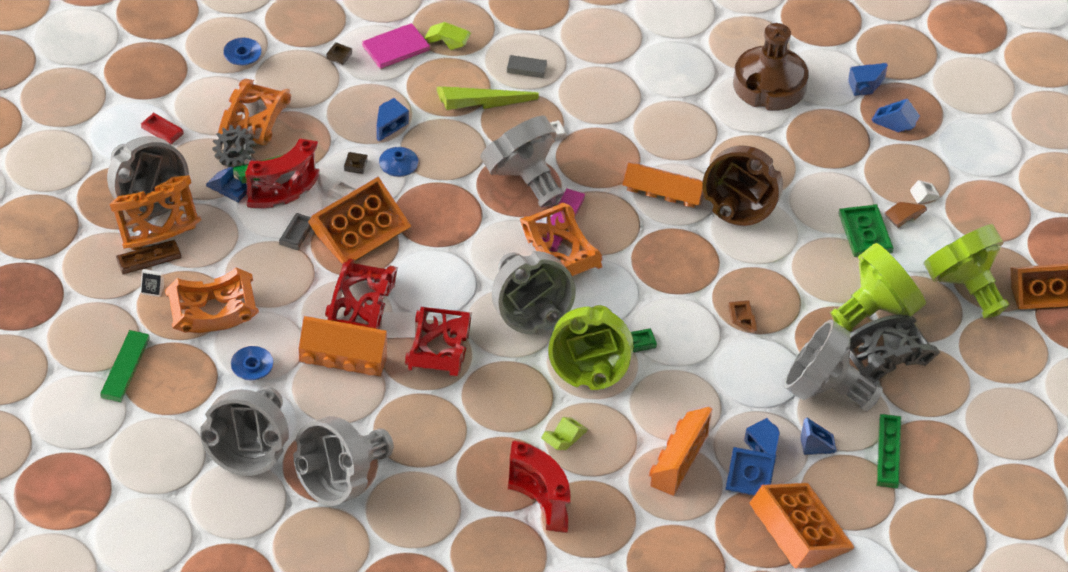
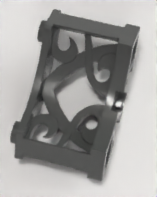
(902, 326)

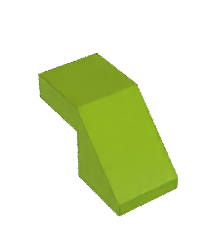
(452, 35)
(565, 434)

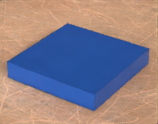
(749, 471)

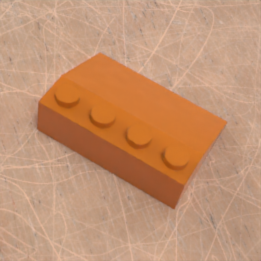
(359, 221)
(800, 524)

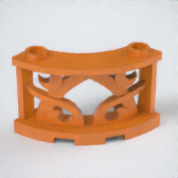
(248, 93)
(175, 188)
(536, 231)
(197, 294)

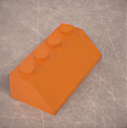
(663, 183)
(1040, 286)
(343, 346)
(681, 450)

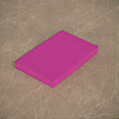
(395, 45)

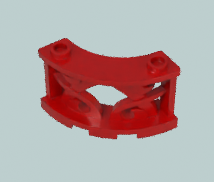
(269, 192)
(351, 274)
(447, 359)
(541, 479)

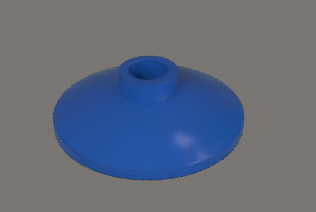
(242, 51)
(398, 161)
(252, 363)

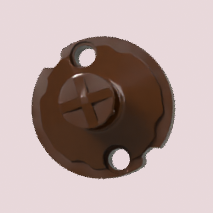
(771, 72)
(745, 183)

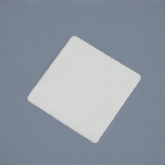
(399, 324)

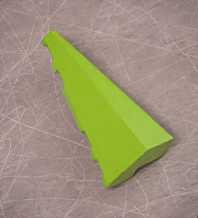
(464, 97)

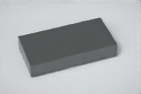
(526, 66)
(295, 232)

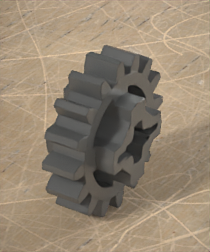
(237, 140)

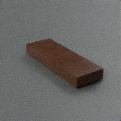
(148, 256)

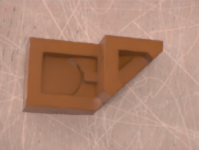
(904, 211)
(742, 315)

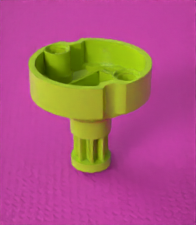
(969, 263)
(883, 287)
(590, 344)

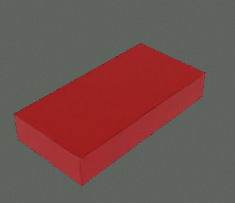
(162, 128)

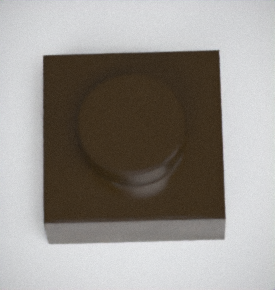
(339, 53)
(355, 162)

